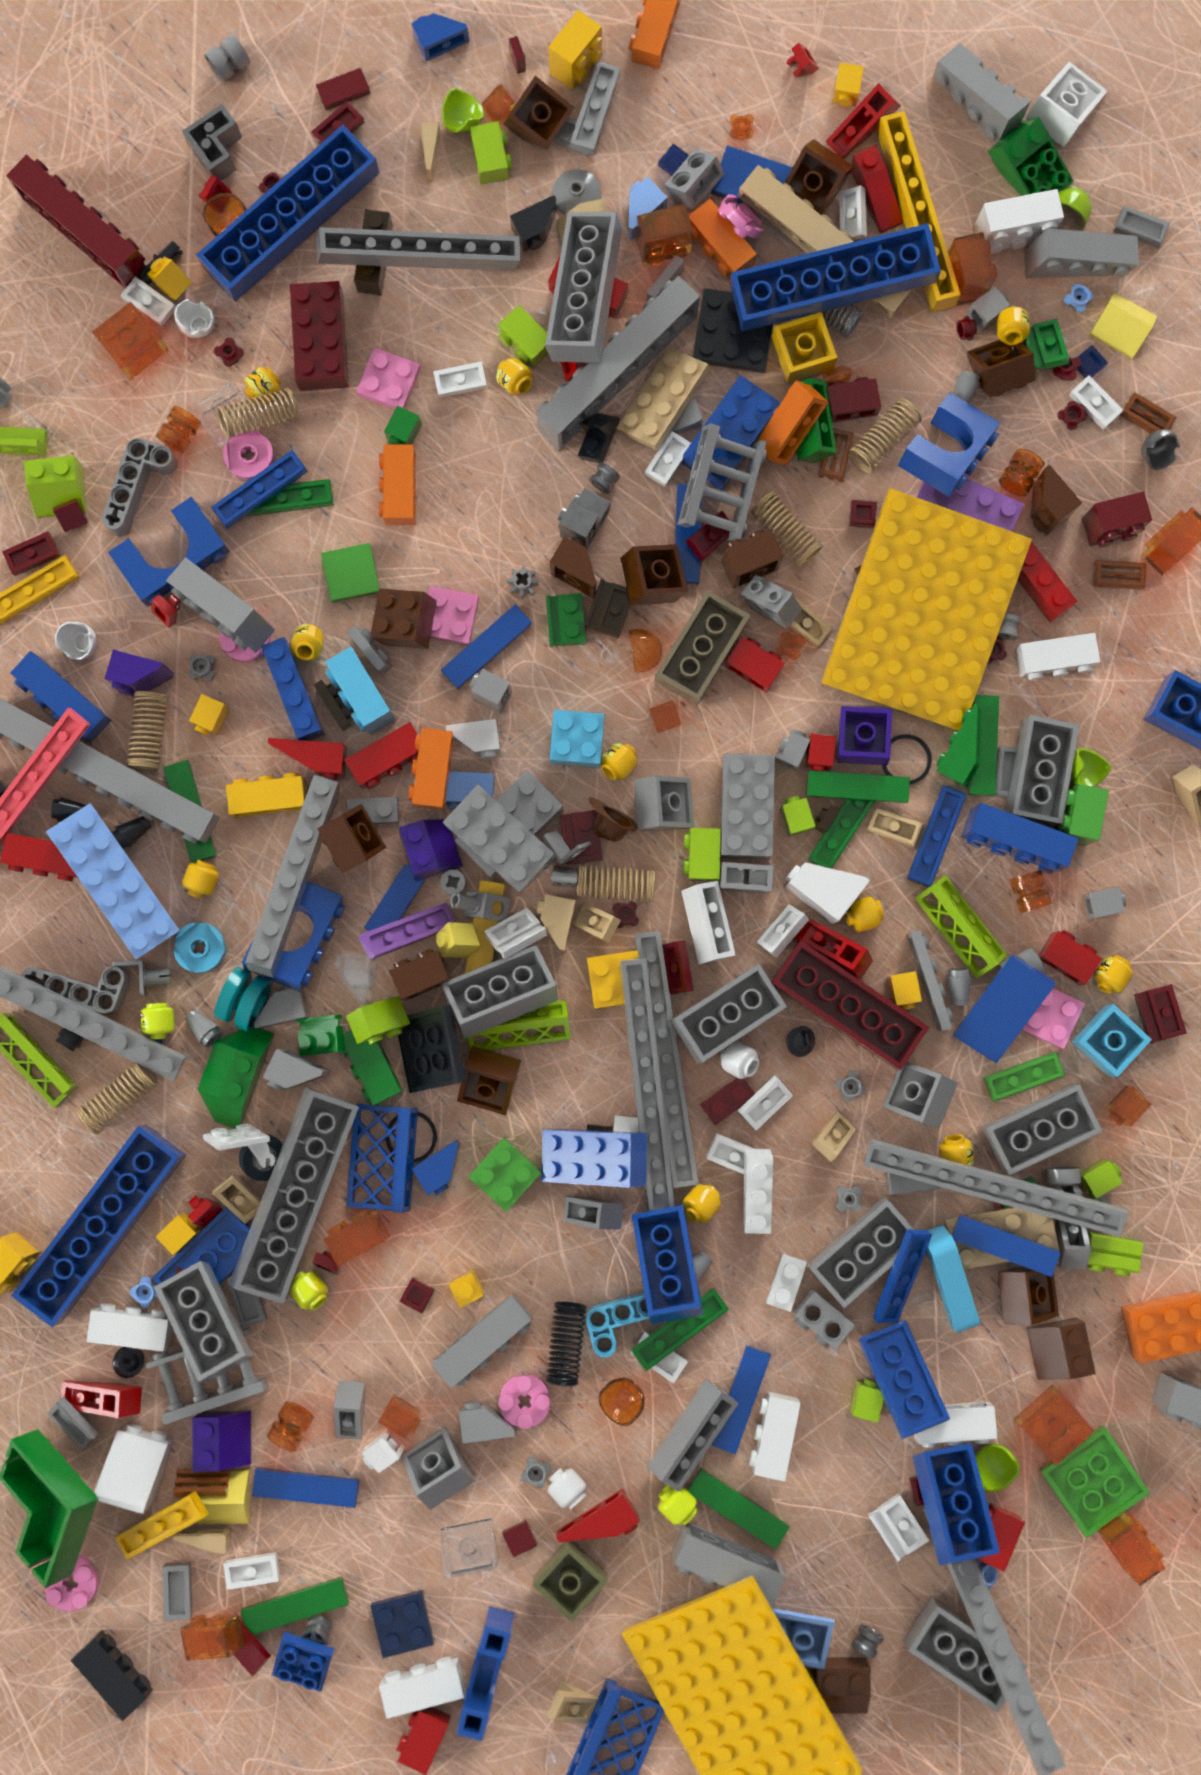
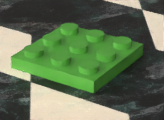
(1095, 1482)

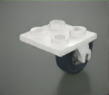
(257, 1151)

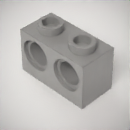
(694, 178)
(771, 601)
(746, 877)
(826, 1314)

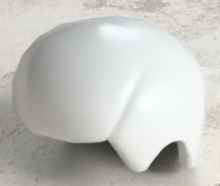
(194, 319)
(76, 640)

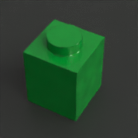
(402, 427)

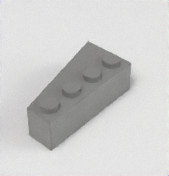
(981, 93)
(1080, 254)

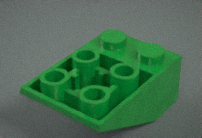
(1030, 159)

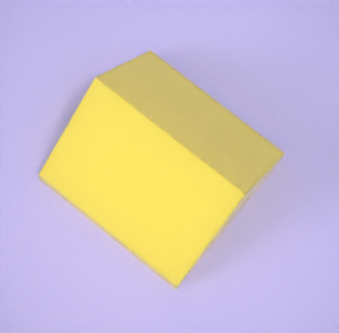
(1123, 325)
(233, 1507)

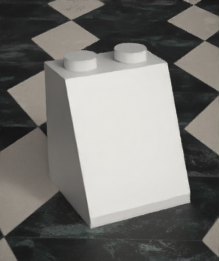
(825, 889)
(134, 1468)

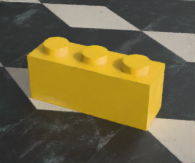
(266, 795)

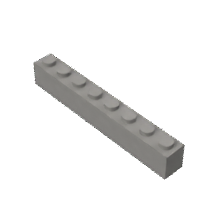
(417, 249)
(292, 877)

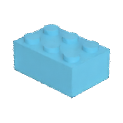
(358, 691)

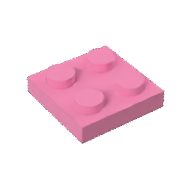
(388, 379)
(453, 615)
(1055, 1018)

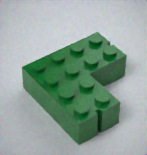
(56, 1506)

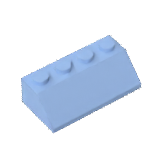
(808, 1636)

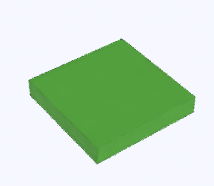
(350, 572)

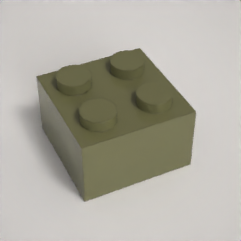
(570, 1579)

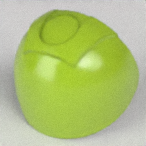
(461, 111)
(1077, 200)
(1089, 768)
(996, 1467)

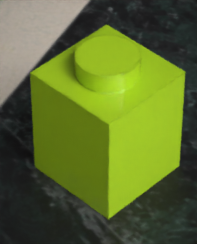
(797, 816)
(1101, 1178)
(867, 1400)

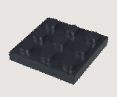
(721, 339)
(431, 1050)

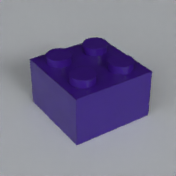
(864, 735)

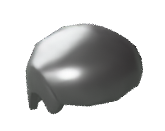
(1160, 449)

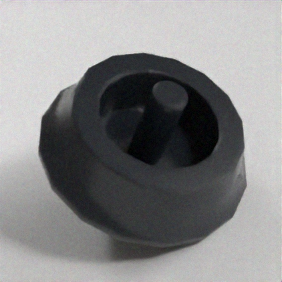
(800, 1041)
(128, 1362)

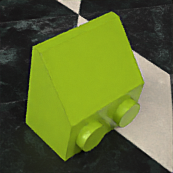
(54, 483)

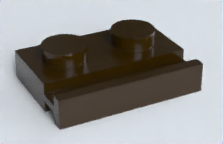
(609, 609)

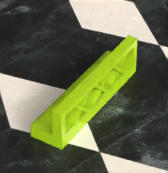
(23, 441)
(967, 921)
(540, 1019)
(37, 1056)

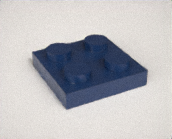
(402, 1623)

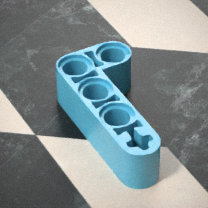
(951, 1280)
(613, 1320)

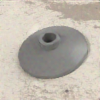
(567, 198)

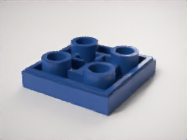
(302, 1662)

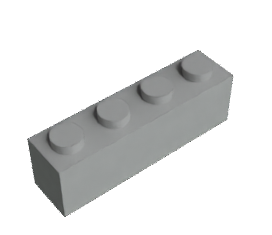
(482, 1340)
(692, 1435)

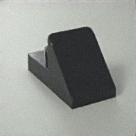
(599, 434)

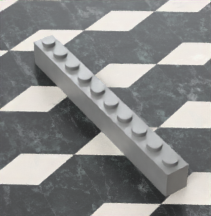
(113, 778)

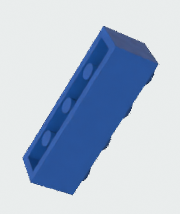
(292, 690)
(57, 693)

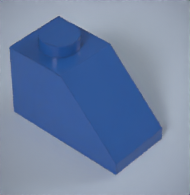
(438, 35)
(438, 1169)

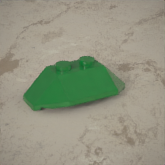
(233, 1074)

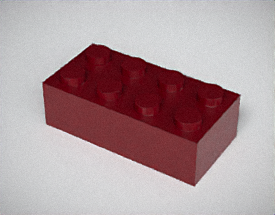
(319, 336)

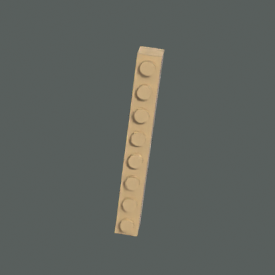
(803, 224)

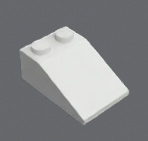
(1066, 103)

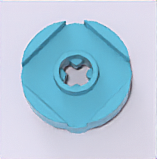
(185, 946)

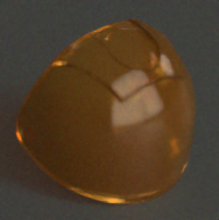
(222, 211)
(645, 649)
(622, 1401)

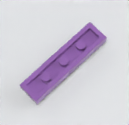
(405, 931)

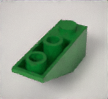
(964, 753)

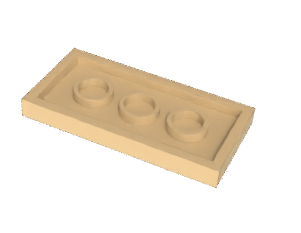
(663, 398)
(1011, 1219)

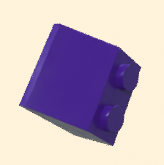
(134, 673)
(429, 848)
(221, 1440)

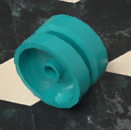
(242, 998)

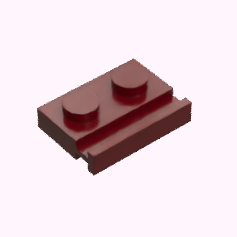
(578, 829)
(1160, 1013)

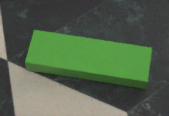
(1024, 1076)

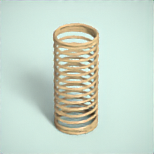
(902, 412)
(230, 423)
(769, 500)
(146, 764)
(649, 879)
(86, 1114)

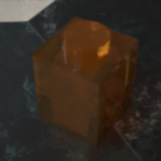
(1127, 1106)
(400, 1417)

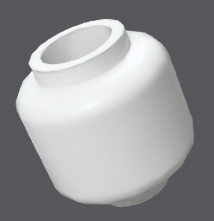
(739, 1060)
(566, 1488)

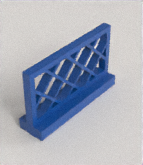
(402, 1164)
(597, 1728)

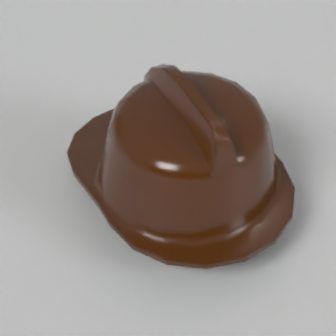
(611, 823)

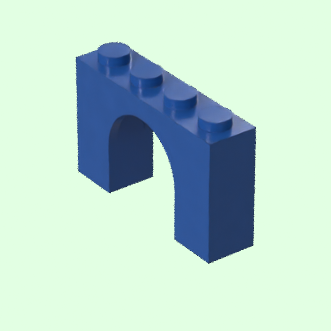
(944, 468)
(203, 550)
(295, 966)
(484, 1673)

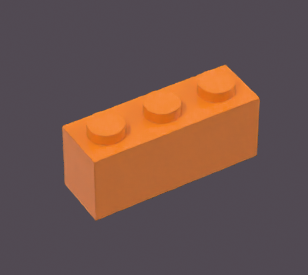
(653, 31)
(720, 240)
(792, 422)
(398, 484)
(431, 768)

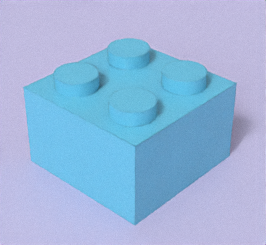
(576, 739)
(1111, 1040)

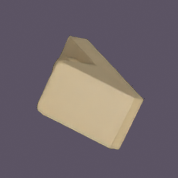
(596, 922)
(833, 1136)
(238, 1197)
(571, 1704)

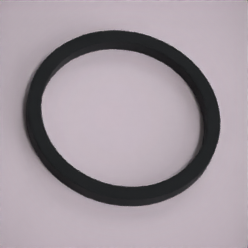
(929, 756)
(434, 1136)

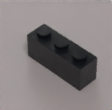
(112, 1675)

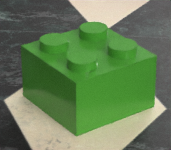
(1084, 813)
(505, 1174)

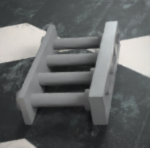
(698, 489)
(201, 1401)

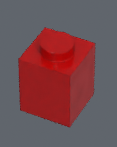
(820, 752)

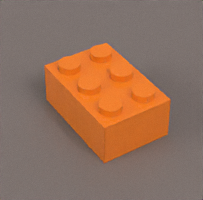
(1164, 1326)

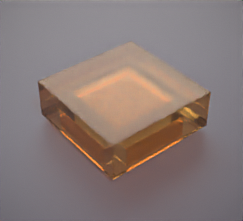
(665, 716)

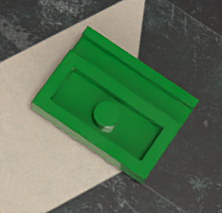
(1047, 345)
(565, 620)
(320, 1035)

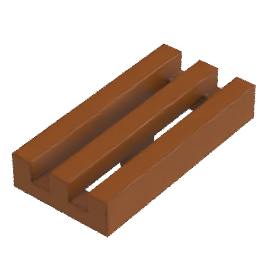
(1142, 423)
(832, 474)
(1098, 582)
(202, 1480)

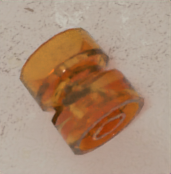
(178, 429)
(1022, 470)
(1034, 899)
(288, 1430)

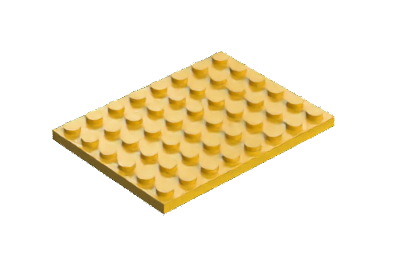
(925, 609)
(738, 1688)

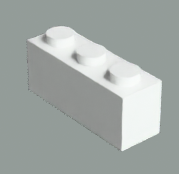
(1057, 656)
(708, 922)
(757, 1191)
(130, 1328)
(966, 1423)
(774, 1436)
(422, 1687)

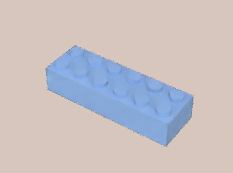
(112, 881)

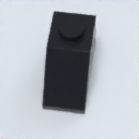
(534, 223)

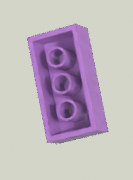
(976, 502)

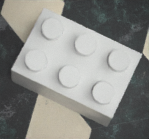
(1019, 219)

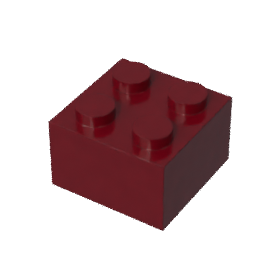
(1117, 519)

